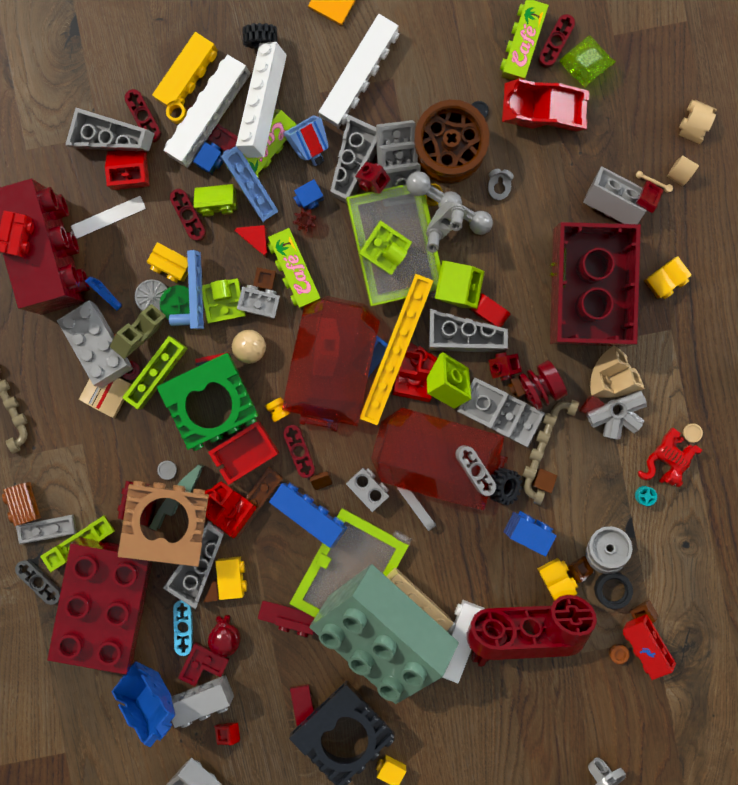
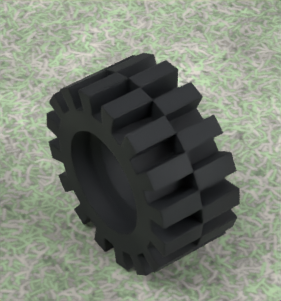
(258, 33)
(512, 487)

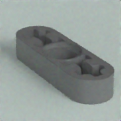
(30, 582)

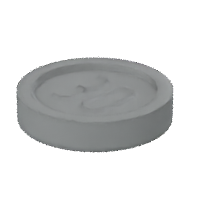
(167, 470)

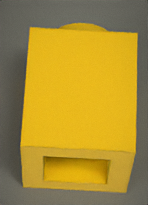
(390, 770)

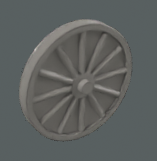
(149, 293)

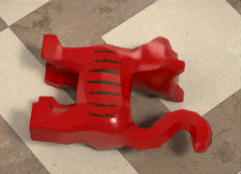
(673, 457)

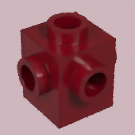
(372, 178)
(504, 366)

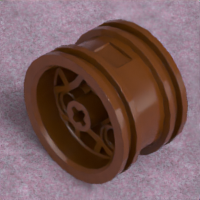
(451, 140)

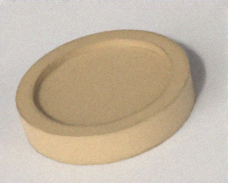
(692, 433)

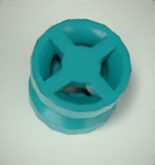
(650, 495)

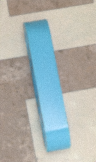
(178, 641)

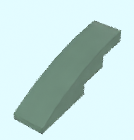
(170, 505)

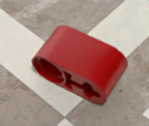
(491, 311)

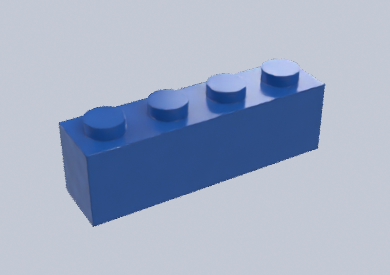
(308, 515)

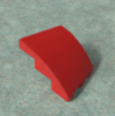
(413, 374)
(228, 509)

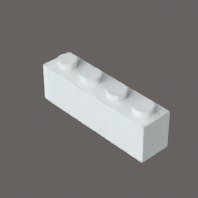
(465, 614)

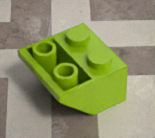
(215, 199)
(459, 284)

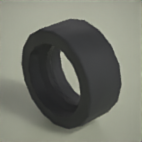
(613, 604)

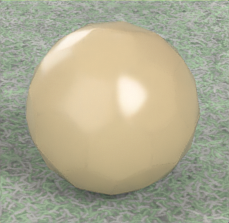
(248, 346)

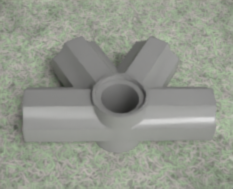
(625, 417)

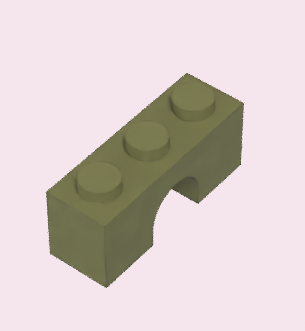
(134, 335)

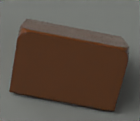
(321, 480)
(544, 480)
(580, 570)
(213, 594)
(643, 609)

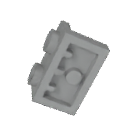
(258, 302)

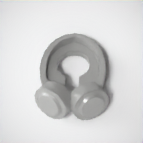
(507, 176)

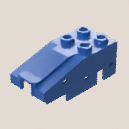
(146, 703)

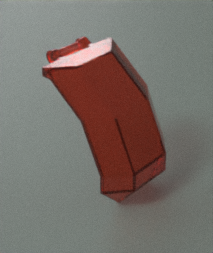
(331, 362)
(420, 456)

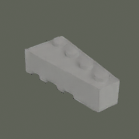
(464, 335)

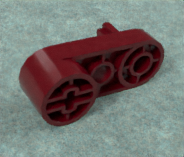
(556, 630)

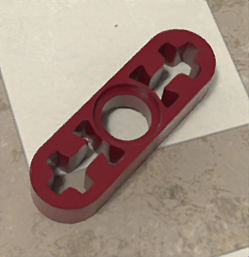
(567, 31)
(141, 101)
(186, 200)
(291, 448)

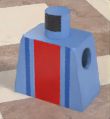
(308, 139)

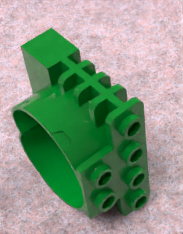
(218, 370)

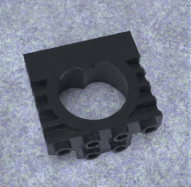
(342, 703)

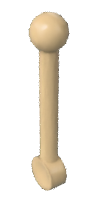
(668, 188)

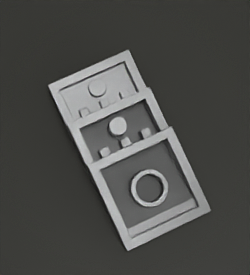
(397, 151)
(502, 412)

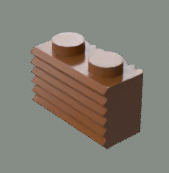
(21, 504)

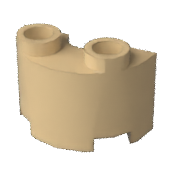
(698, 122)

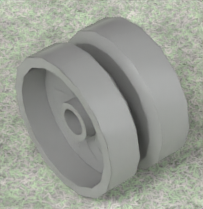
(614, 540)

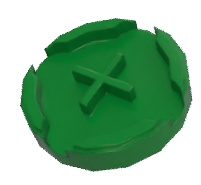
(175, 301)

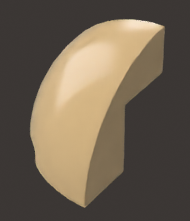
(614, 376)

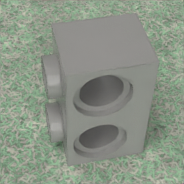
(363, 492)

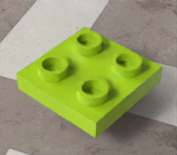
(385, 247)
(222, 300)

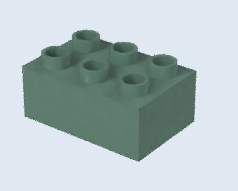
(384, 635)

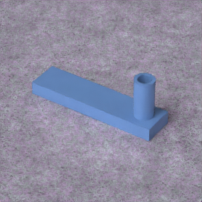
(249, 183)
(195, 318)

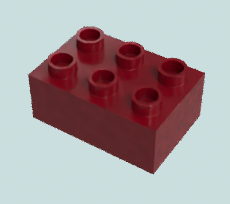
(47, 273)
(598, 296)
(99, 607)

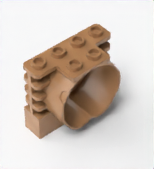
(137, 546)

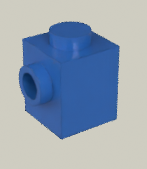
(209, 158)
(308, 195)

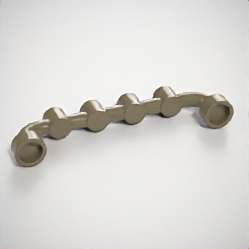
(19, 420)
(537, 454)

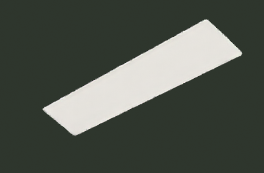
(108, 217)

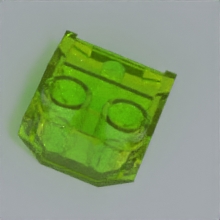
(587, 61)

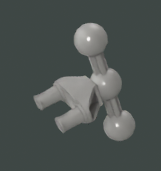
(450, 211)

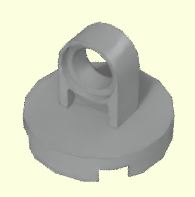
(605, 775)

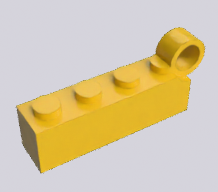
(184, 74)

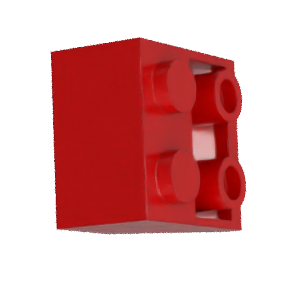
(126, 169)

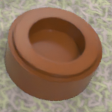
(619, 654)

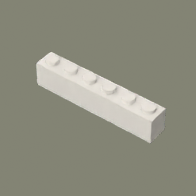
(359, 70)
(261, 100)
(207, 111)

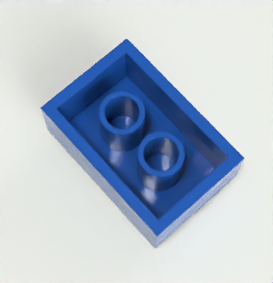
(529, 533)

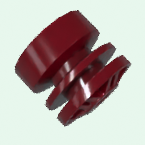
(544, 384)

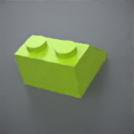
(449, 381)

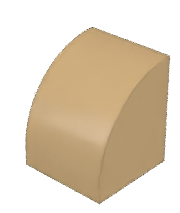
(682, 170)

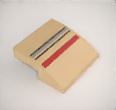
(108, 399)

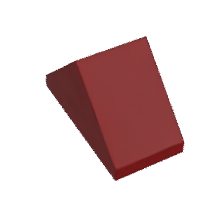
(256, 237)

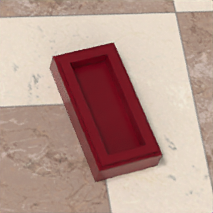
(649, 196)
(301, 702)

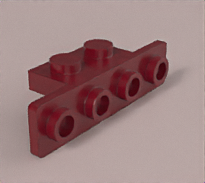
(286, 618)

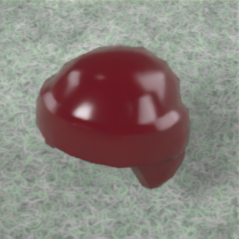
(224, 638)

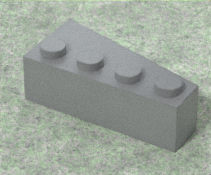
(104, 133)
(357, 147)
(188, 581)

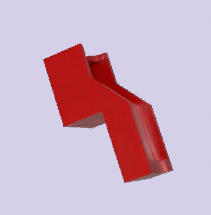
(543, 104)

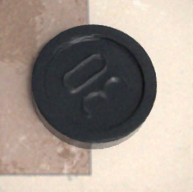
(482, 107)

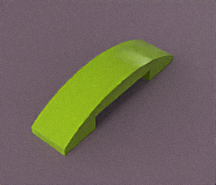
(58, 555)

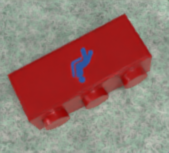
(649, 647)

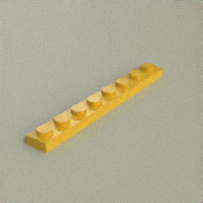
(396, 349)

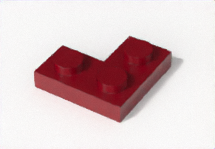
(202, 659)

